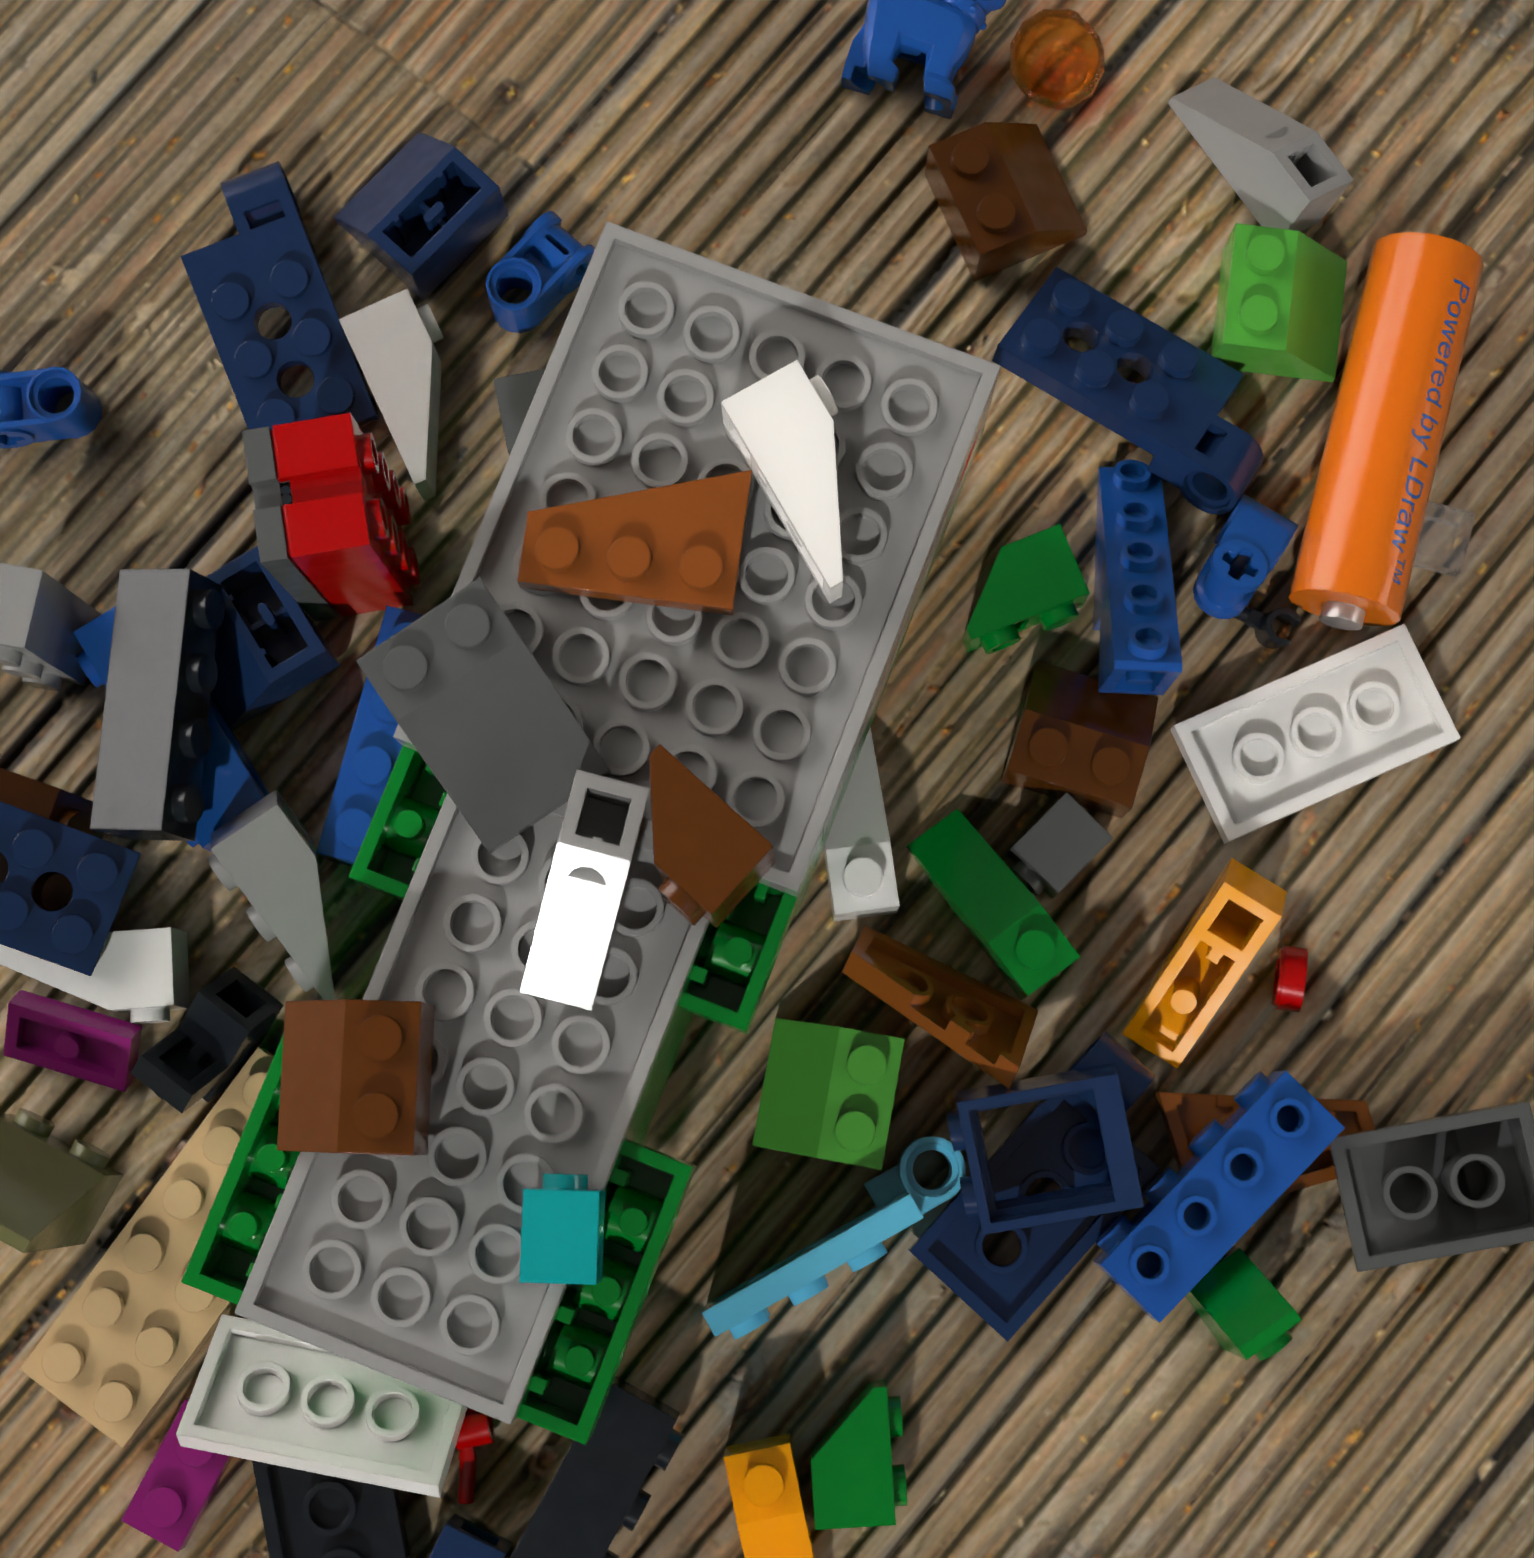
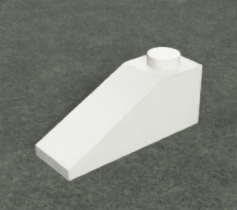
(404, 374)
(789, 445)
(860, 847)
(135, 974)

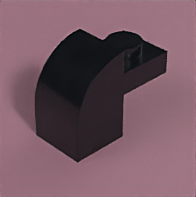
(211, 1041)

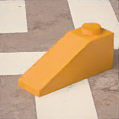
(1206, 962)
(768, 1499)

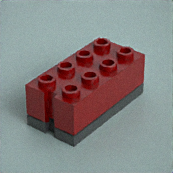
(330, 517)

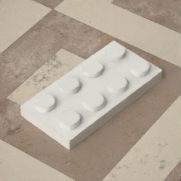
(1314, 733)
(317, 1412)

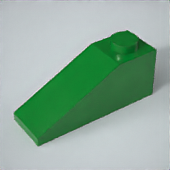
(993, 904)

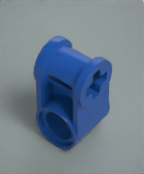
(543, 262)
(30, 404)
(1241, 558)

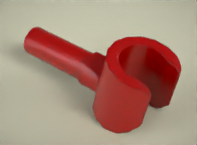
(475, 1431)

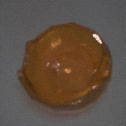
(1057, 59)

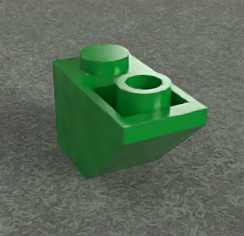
(1028, 585)
(1243, 1308)
(854, 1467)

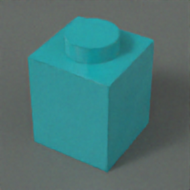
(562, 1231)

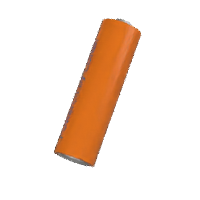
(1386, 430)

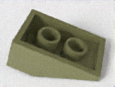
(48, 1187)

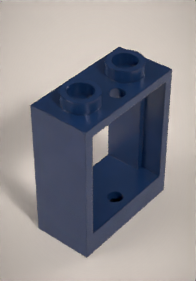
(1055, 1206)

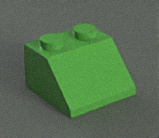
(1279, 304)
(828, 1092)

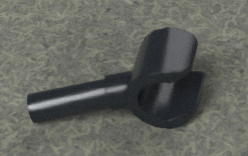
(1262, 624)

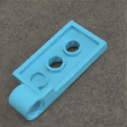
(859, 1243)

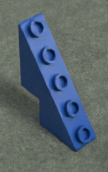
(1134, 584)

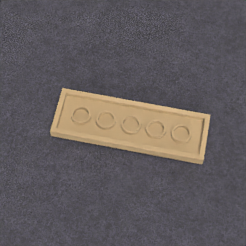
(132, 1317)

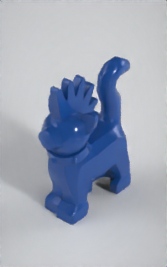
(921, 32)

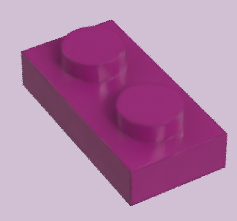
(71, 1040)
(175, 1490)

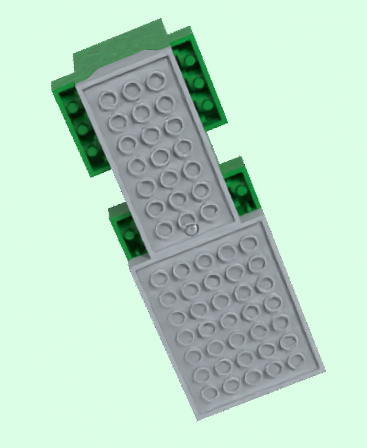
(768, 707)

